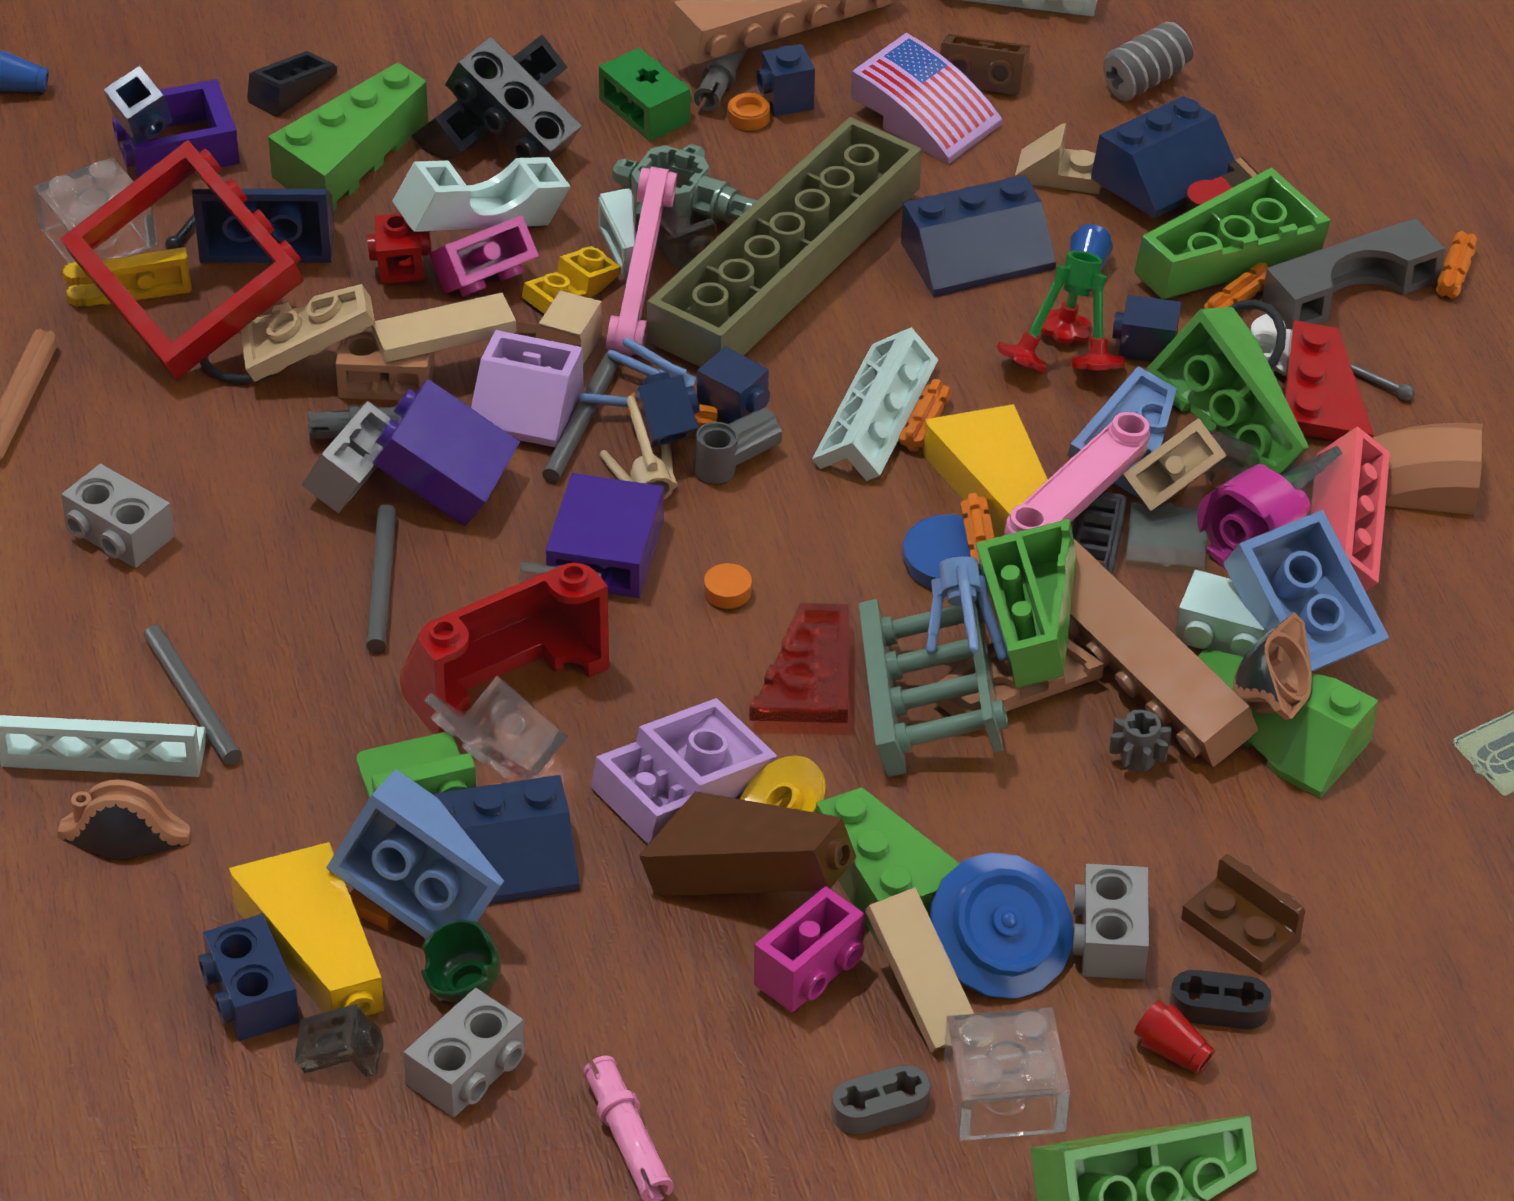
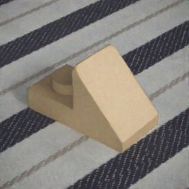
(1053, 166)
(1174, 465)

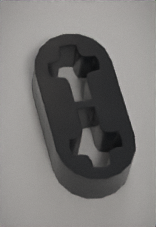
(1221, 999)

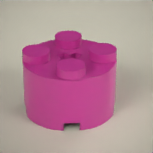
(1248, 507)

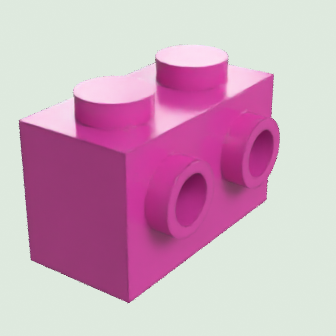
(484, 254)
(809, 949)

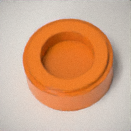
(749, 111)
(727, 585)

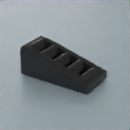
(286, 83)
(1107, 513)

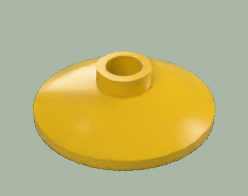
(788, 783)

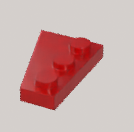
(1322, 384)

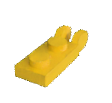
(141, 274)

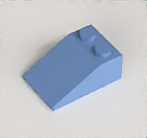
(1309, 574)
(415, 859)

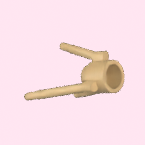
(646, 468)

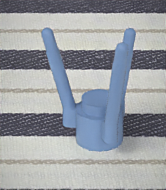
(638, 366)
(963, 586)

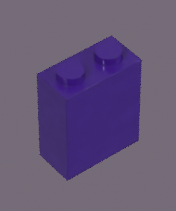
(444, 451)
(608, 528)

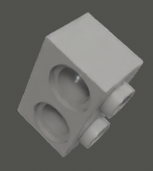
(348, 459)
(117, 515)
(1113, 921)
(465, 1053)

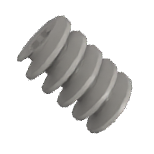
(1147, 60)

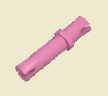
(619, 1111)

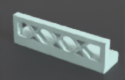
(878, 404)
(101, 745)

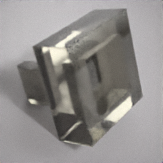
(1238, 459)

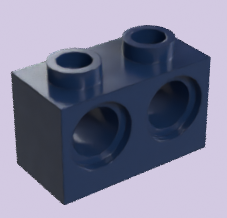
(249, 977)

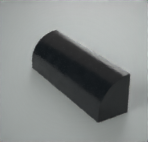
(459, 127)

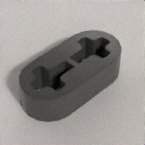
(880, 1098)

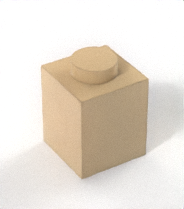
(577, 317)

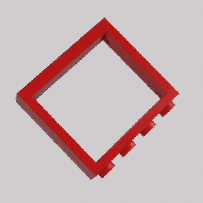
(228, 317)

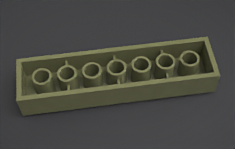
(784, 244)

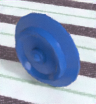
(1003, 925)

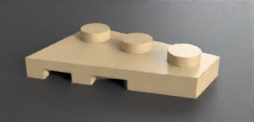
(292, 334)

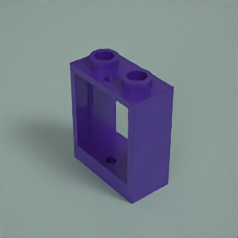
(186, 105)

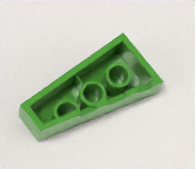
(350, 133)
(1229, 235)

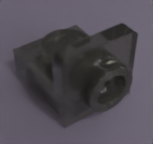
(680, 239)
(337, 1039)

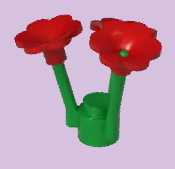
(1079, 277)

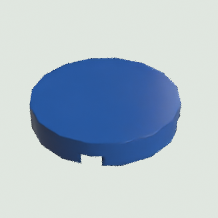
(931, 543)

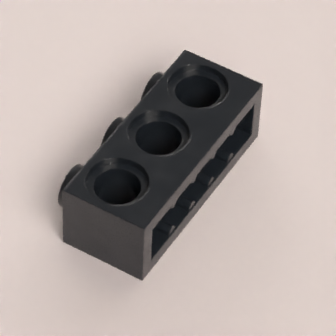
(512, 103)

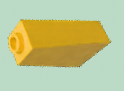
(986, 456)
(312, 926)

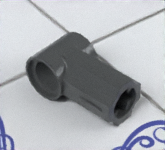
(726, 445)

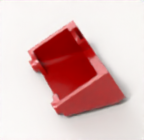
(547, 616)

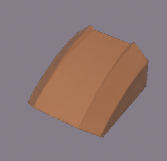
(1434, 467)

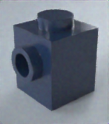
(787, 79)
(138, 105)
(1146, 327)
(733, 385)
(667, 408)

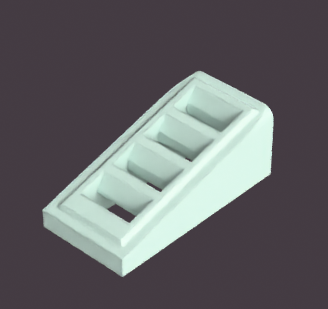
(617, 226)

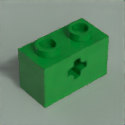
(644, 94)

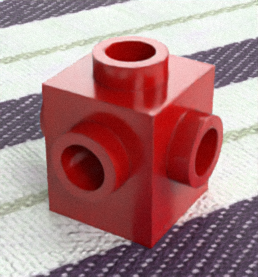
(398, 249)

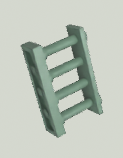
(891, 702)

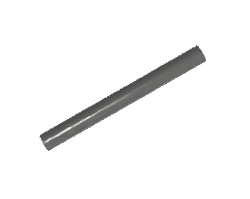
(579, 421)
(381, 579)
(192, 695)

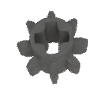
(1140, 740)

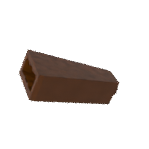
(745, 848)

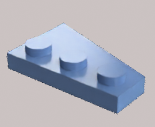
(1139, 394)

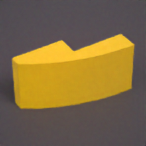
(578, 273)

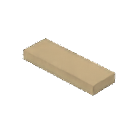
(443, 327)
(919, 963)

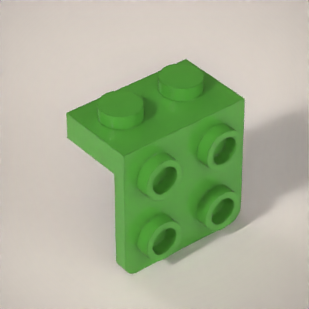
(426, 760)

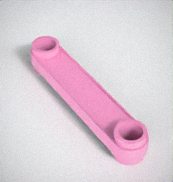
(655, 191)
(1084, 474)

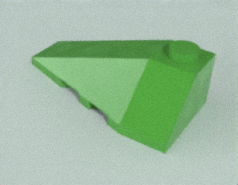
(1231, 386)
(1321, 736)
(1148, 1164)

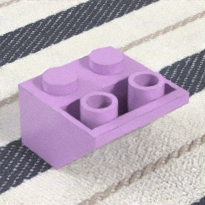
(529, 386)

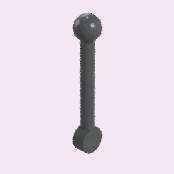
(1405, 391)

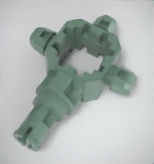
(695, 191)

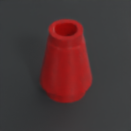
(1173, 1037)

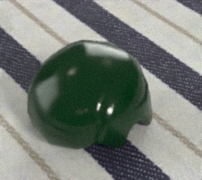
(459, 960)

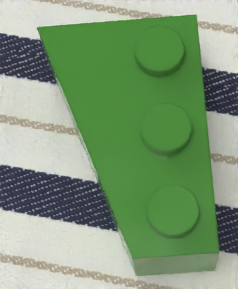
(1031, 597)
(887, 851)

